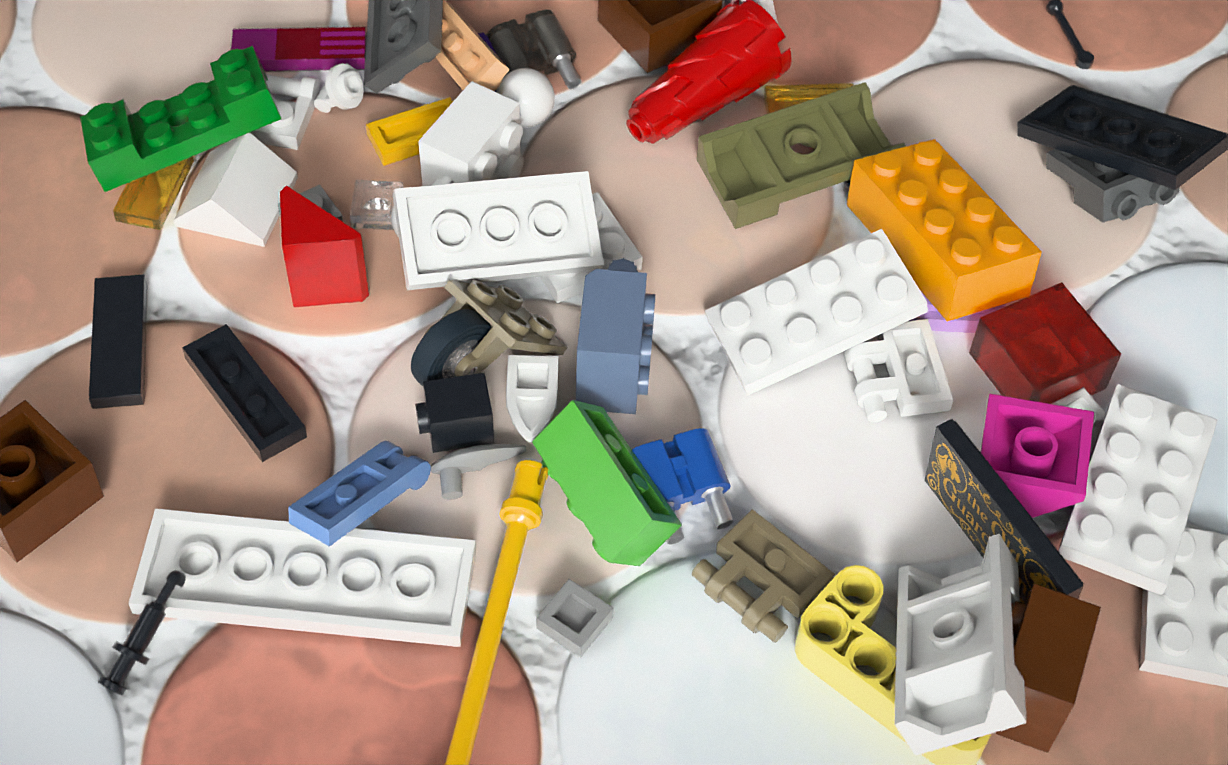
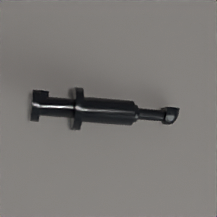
(140, 636)

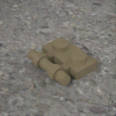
(770, 562)

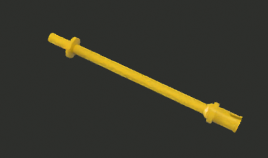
(520, 514)

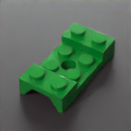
(168, 131)

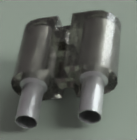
(536, 45)

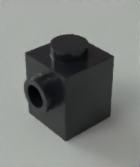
(456, 412)

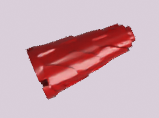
(721, 66)

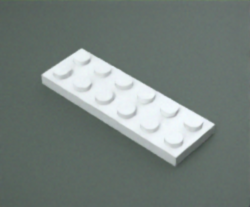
(290, 581)

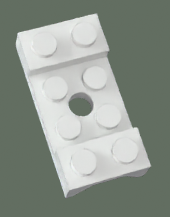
(965, 681)

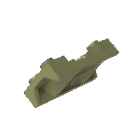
(758, 170)

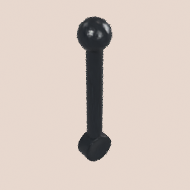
(1084, 58)

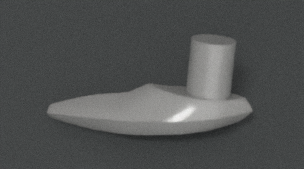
(468, 460)

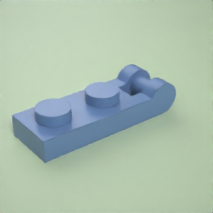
(357, 492)

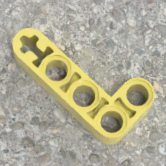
(859, 645)

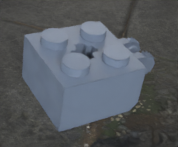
(615, 338)

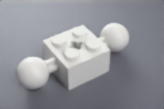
(483, 131)

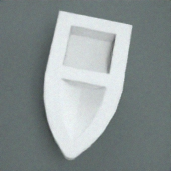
(531, 392)

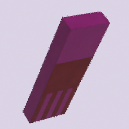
(304, 47)

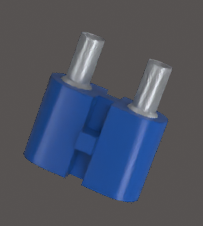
(688, 472)

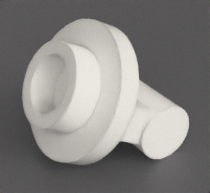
(341, 89)

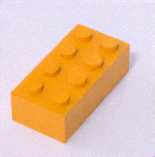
(943, 229)

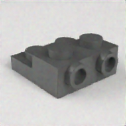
(1106, 191)

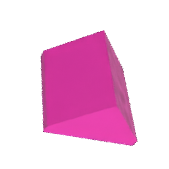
(1038, 451)

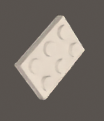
(1188, 624)

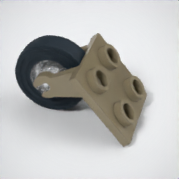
(468, 343)

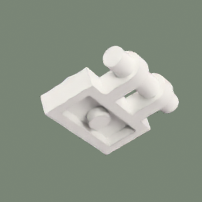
(913, 368)

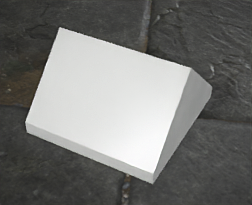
(237, 192)

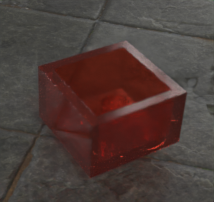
(1044, 348)

